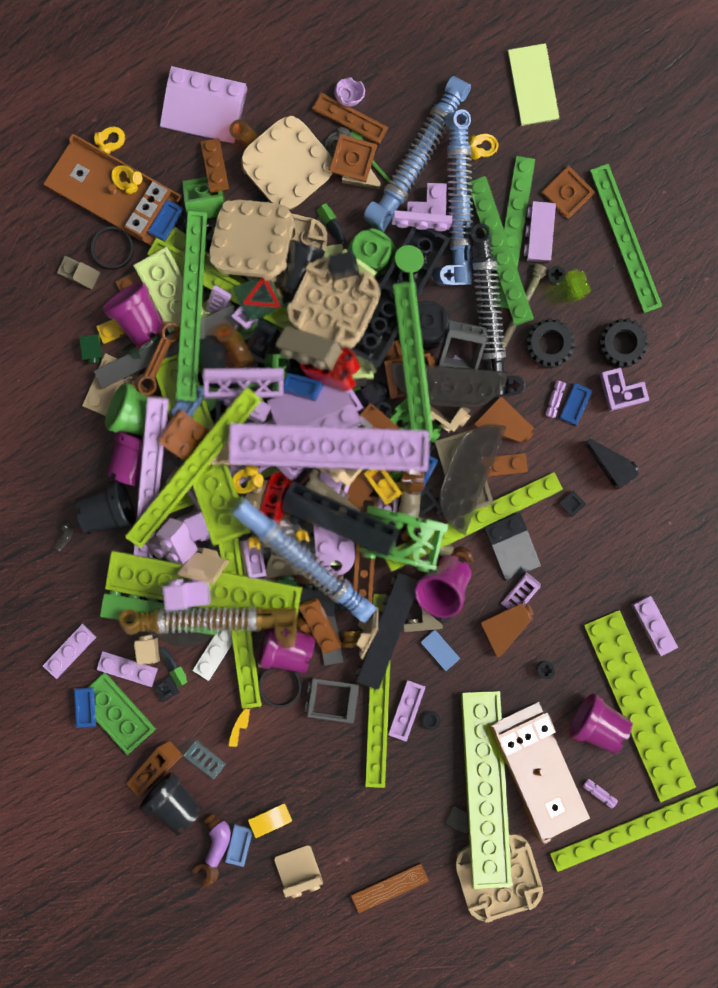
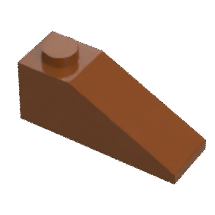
(154, 768)

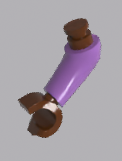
(220, 839)

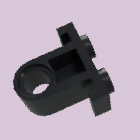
(372, 393)
(427, 501)

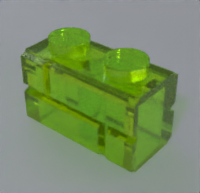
(576, 285)

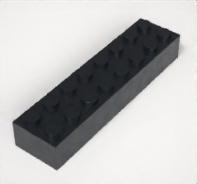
(384, 321)

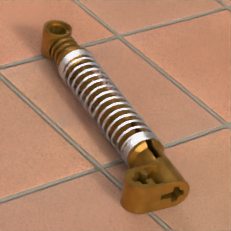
(251, 618)

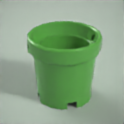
(374, 250)
(127, 411)

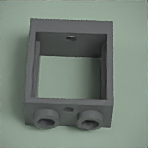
(464, 332)
(312, 687)

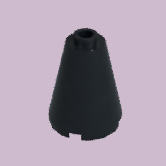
(297, 260)
(211, 356)

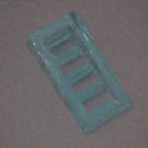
(203, 749)

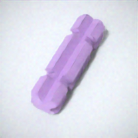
(555, 399)
(600, 793)

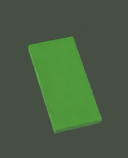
(119, 715)

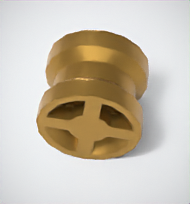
(350, 638)

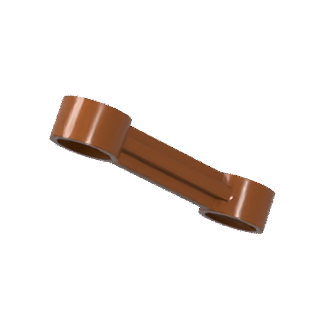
(157, 358)

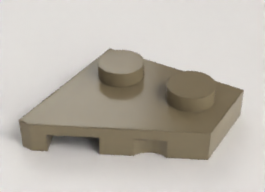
(278, 567)

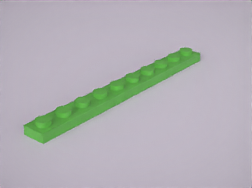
(191, 306)

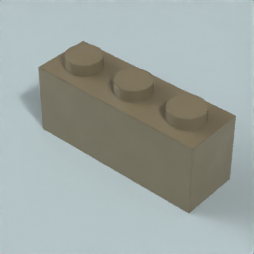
(308, 348)

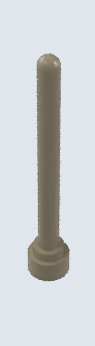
(539, 272)

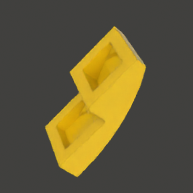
(242, 722)
(270, 820)

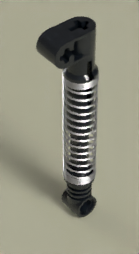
(489, 316)

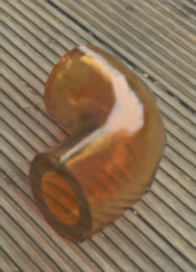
(243, 132)
(235, 344)

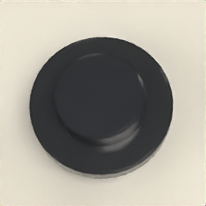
(430, 720)

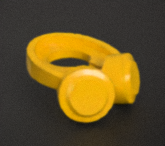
(99, 139)
(475, 140)
(135, 179)
(256, 479)

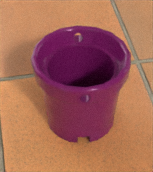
(134, 312)
(126, 458)
(443, 589)
(288, 659)
(600, 725)

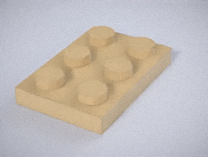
(99, 398)

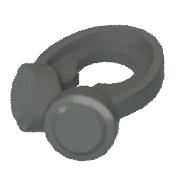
(335, 136)

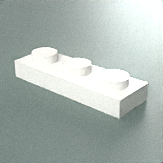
(214, 654)

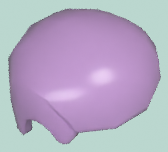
(349, 92)

